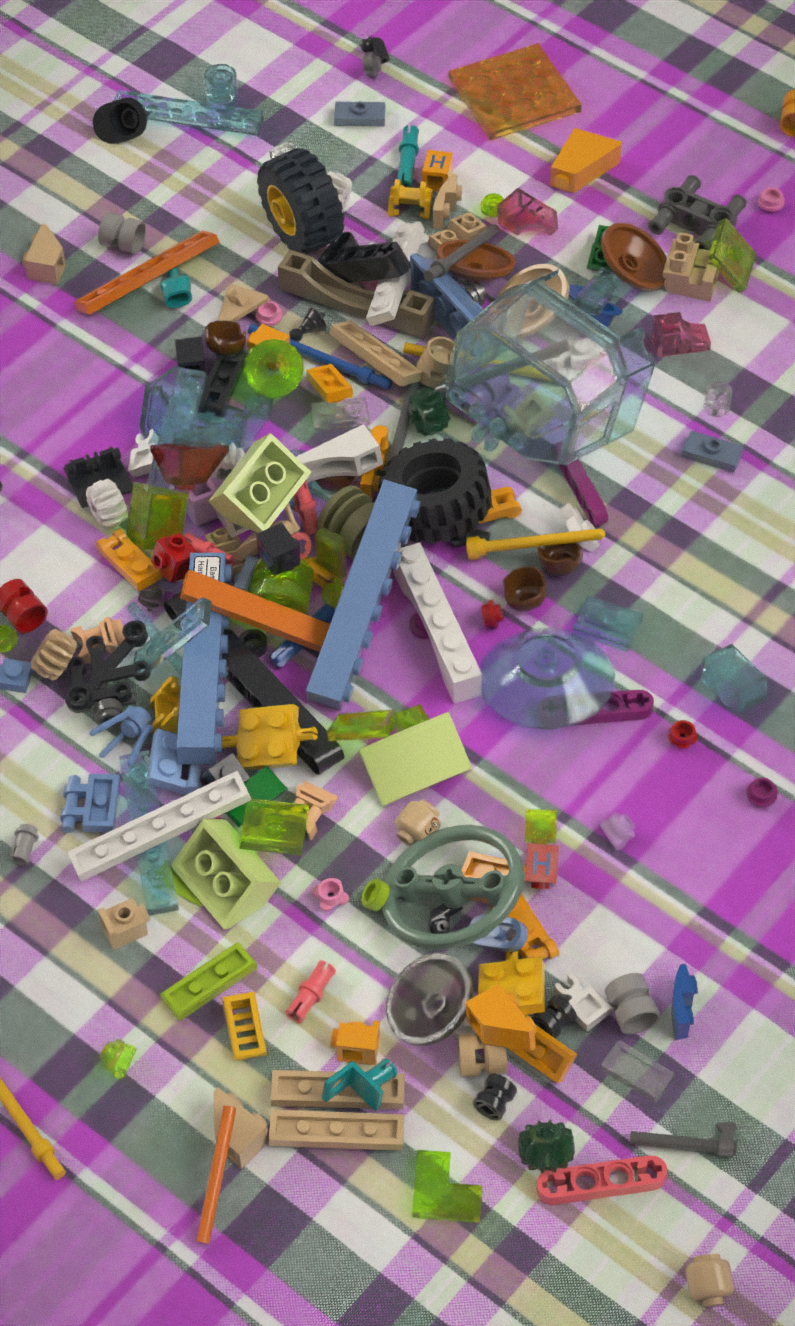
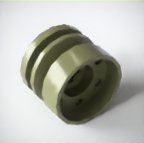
(348, 516)

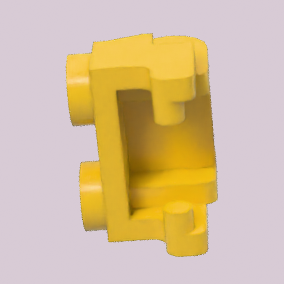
(405, 195)
(166, 706)

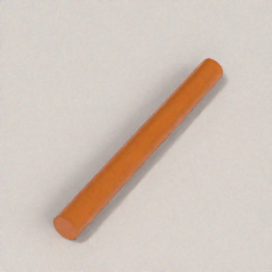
(216, 1174)

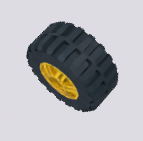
(300, 201)

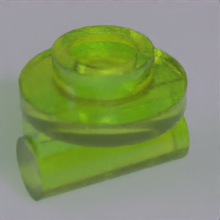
(117, 1057)

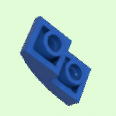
(682, 1001)

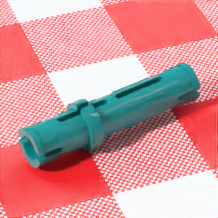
(408, 151)

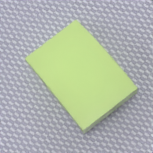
(415, 759)

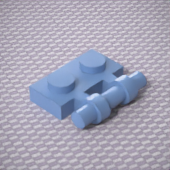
(100, 803)

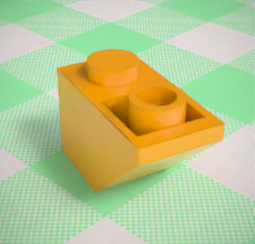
(499, 1021)

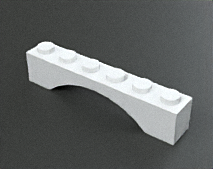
(344, 455)
(451, 649)

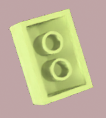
(260, 485)
(221, 875)

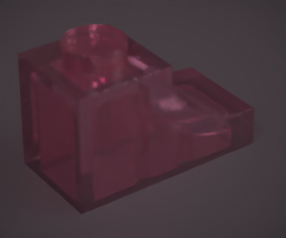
(524, 213)
(676, 336)

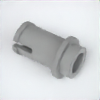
(23, 844)

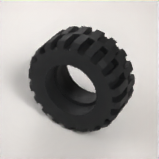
(436, 466)

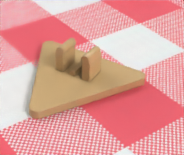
(240, 302)

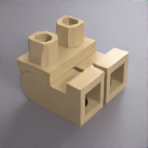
(689, 269)

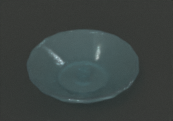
(547, 678)

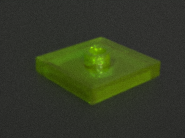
(732, 255)
(362, 725)
(274, 826)

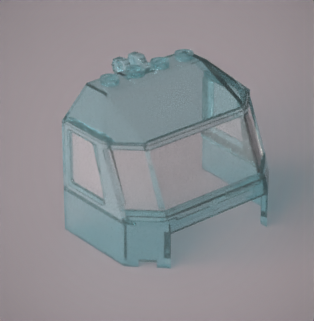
(547, 375)

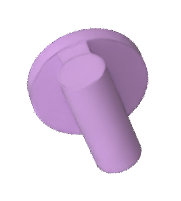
(618, 829)

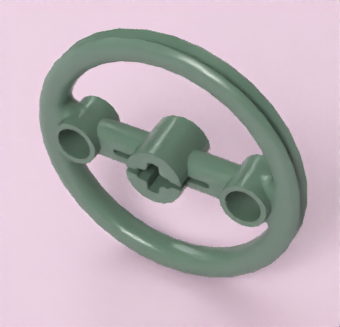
(454, 887)

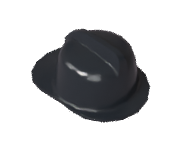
(120, 120)

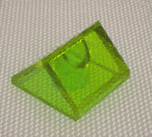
(155, 514)

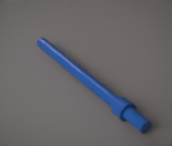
(364, 374)

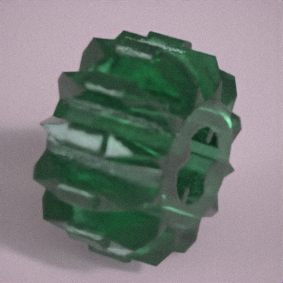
(428, 411)
(546, 1146)

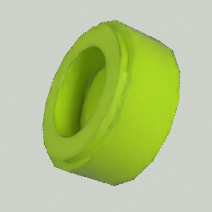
(375, 894)

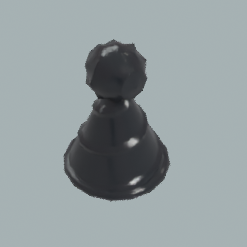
(312, 322)

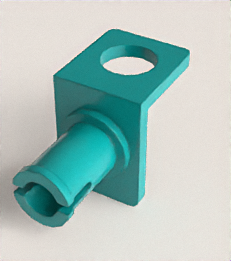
(365, 1084)

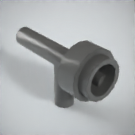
(109, 708)

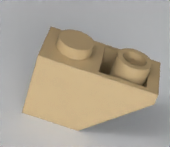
(45, 257)
(248, 1131)

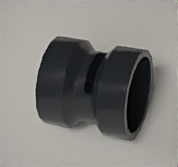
(556, 1016)
(494, 1097)

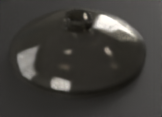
(420, 991)

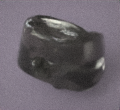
(152, 597)

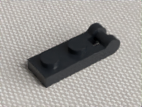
(221, 385)

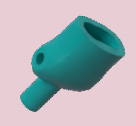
(176, 289)

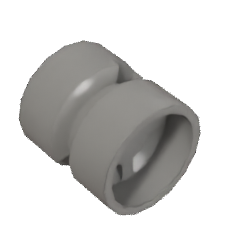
(122, 233)
(632, 1003)

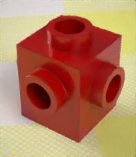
(172, 557)

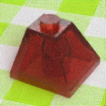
(187, 464)

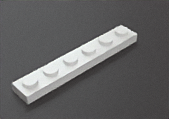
(390, 291)
(158, 826)

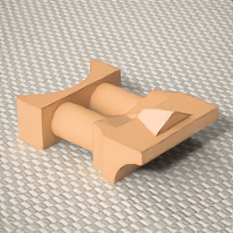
(108, 629)
(318, 801)

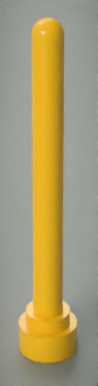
(479, 547)

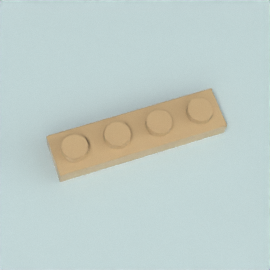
(375, 353)
(306, 1090)
(336, 1130)

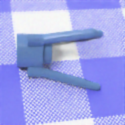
(135, 722)

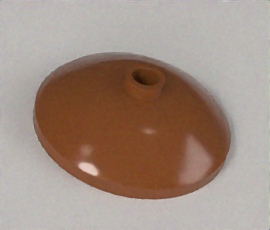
(634, 256)
(481, 265)

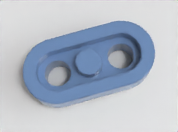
(501, 936)

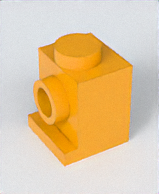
(356, 1042)

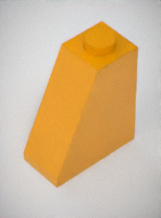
(584, 160)

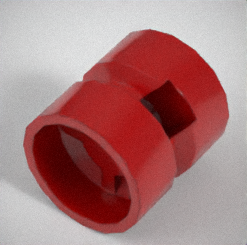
(21, 606)

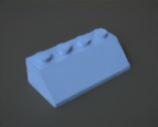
(452, 303)

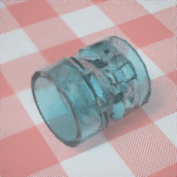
(221, 85)

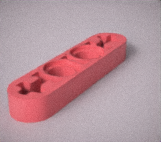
(600, 1174)

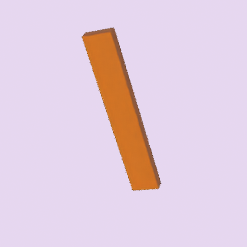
(146, 272)
(255, 610)

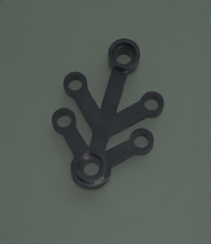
(106, 671)

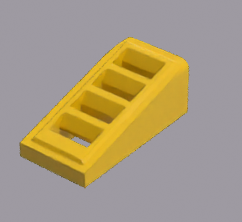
(237, 1002)

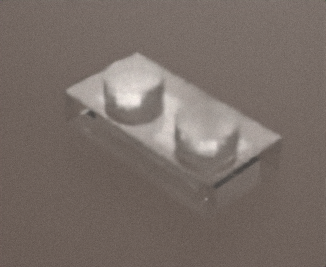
(341, 414)
(637, 1071)

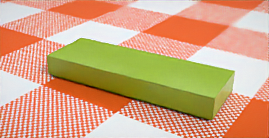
(208, 981)

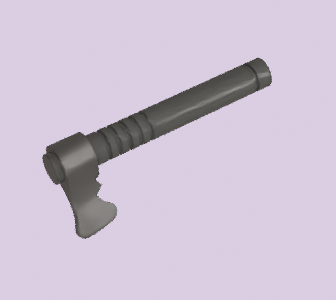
(724, 1146)

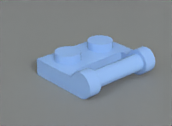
(164, 766)

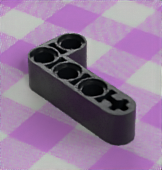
(364, 262)

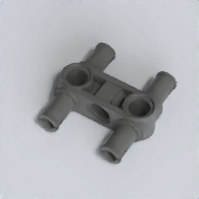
(694, 212)

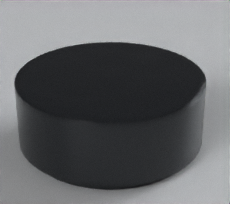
(255, 641)

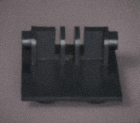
(86, 471)

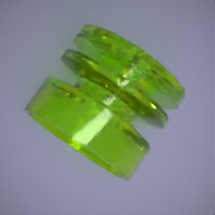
(289, 368)
(287, 589)

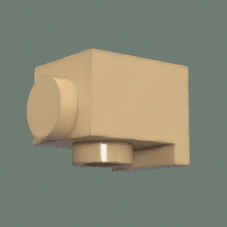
(124, 922)

